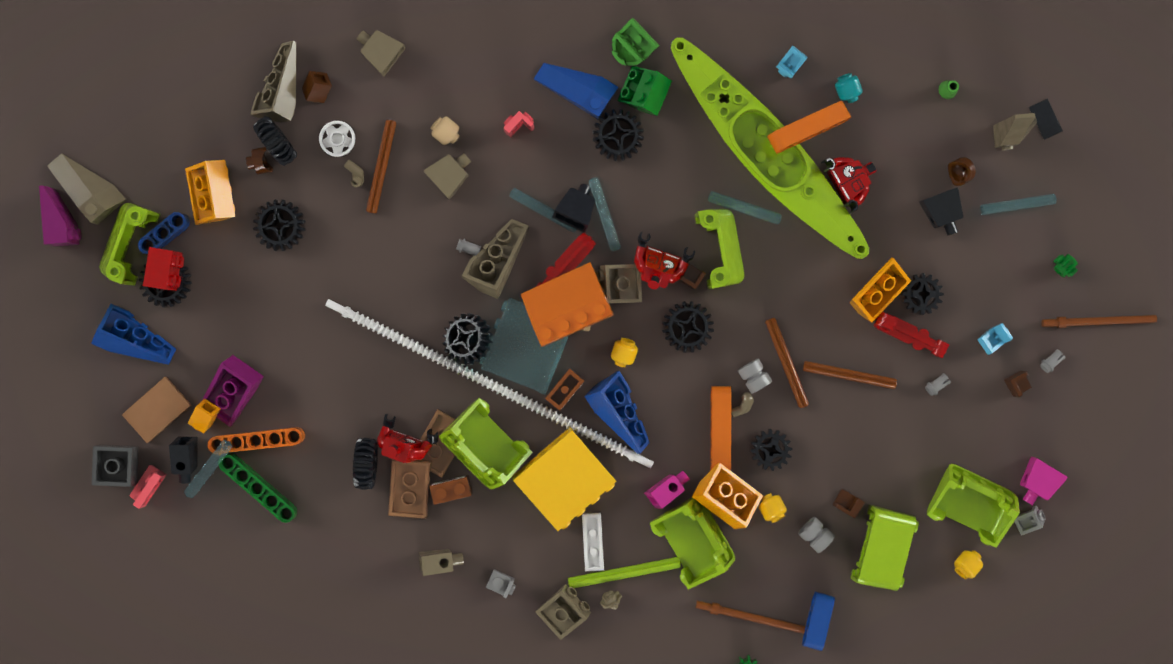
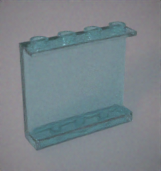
(517, 351)

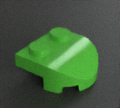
(632, 44)

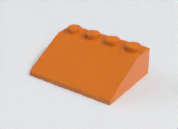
(566, 304)

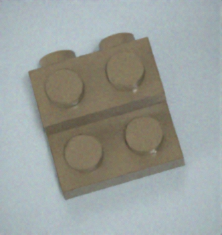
(620, 283)
(564, 611)

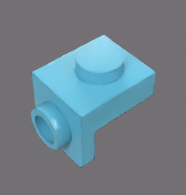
(791, 62)
(994, 338)

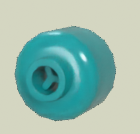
(848, 88)

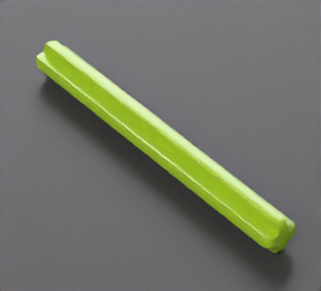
(624, 572)

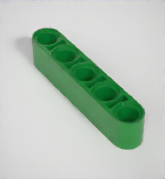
(267, 489)

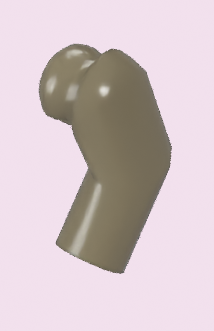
(357, 173)
(746, 404)

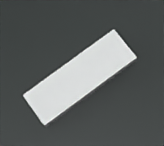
(593, 541)

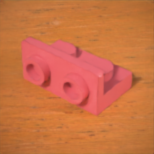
(147, 486)

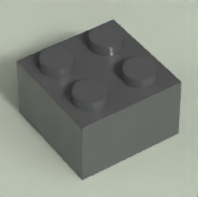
(115, 465)

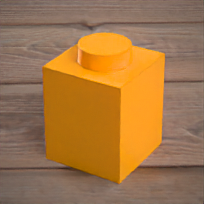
(204, 416)

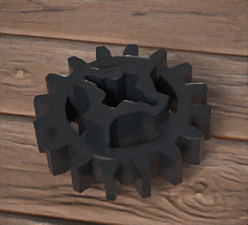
(922, 286)
(774, 440)

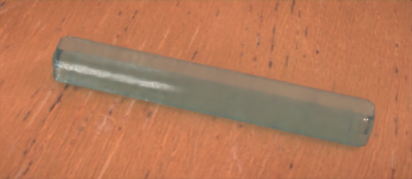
(1018, 204)
(537, 207)
(744, 207)
(604, 214)
(208, 468)

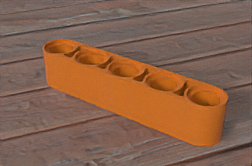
(809, 127)
(720, 426)
(265, 436)

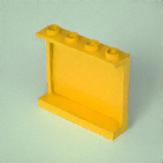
(564, 479)

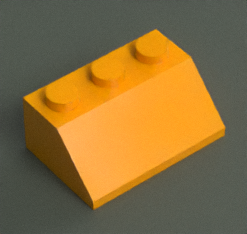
(210, 191)
(880, 290)
(727, 496)

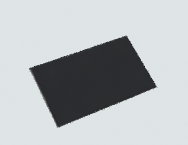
(1046, 119)

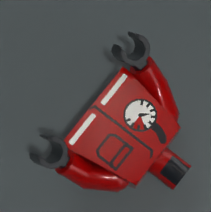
(850, 179)
(658, 266)
(402, 446)

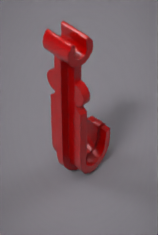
(571, 257)
(909, 334)

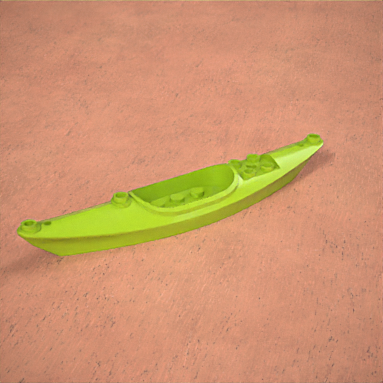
(787, 175)

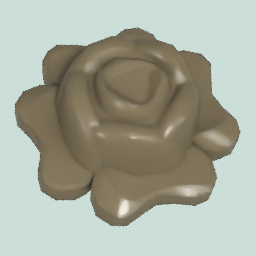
(611, 600)

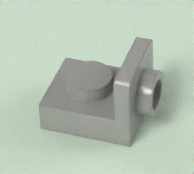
(1030, 520)
(501, 583)

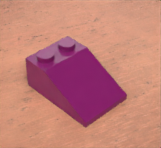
(57, 222)
(232, 388)

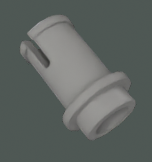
(468, 247)
(1052, 361)
(938, 384)

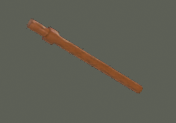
(1063, 322)
(715, 608)

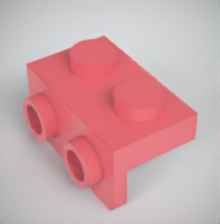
(512, 123)

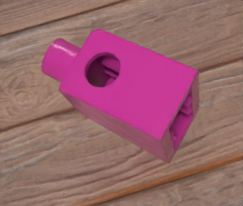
(1040, 481)
(660, 495)

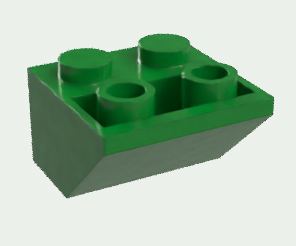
(645, 90)

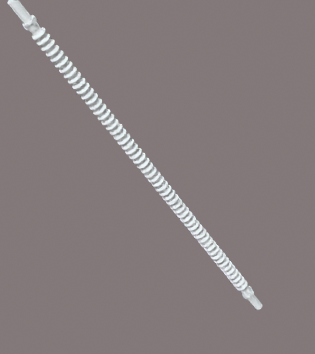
(347, 312)

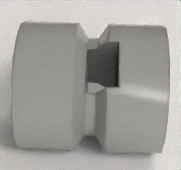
(754, 375)
(818, 537)

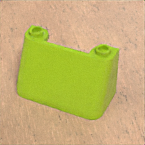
(724, 223)
(112, 261)
(484, 446)
(975, 504)
(695, 541)
(885, 548)

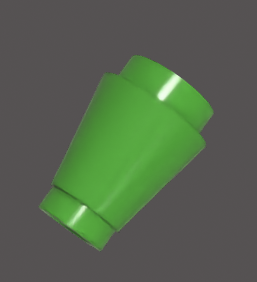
(945, 91)

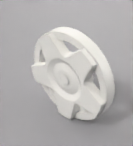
(337, 138)

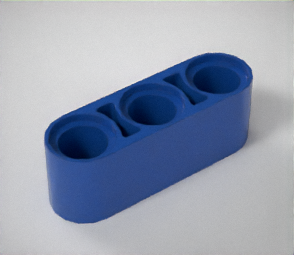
(173, 231)
(818, 621)

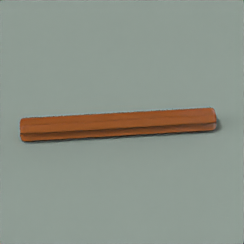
(381, 166)
(787, 363)
(849, 375)

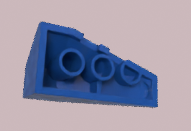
(582, 89)
(128, 337)
(614, 406)

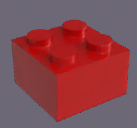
(163, 269)

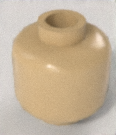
(445, 130)

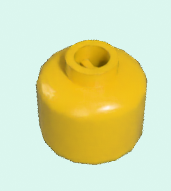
(624, 352)
(772, 508)
(968, 564)

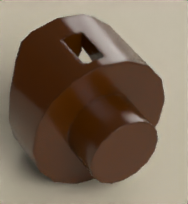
(258, 161)
(961, 171)

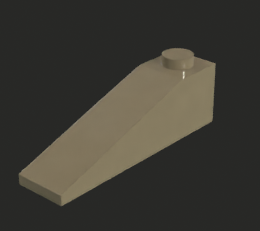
(279, 92)
(1013, 130)
(88, 191)
(493, 264)

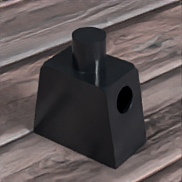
(575, 208)
(944, 210)
(184, 457)

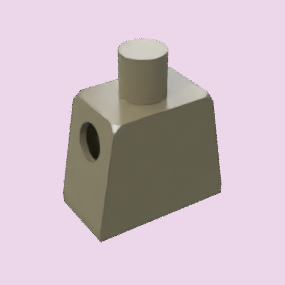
(380, 50)
(448, 173)
(431, 564)

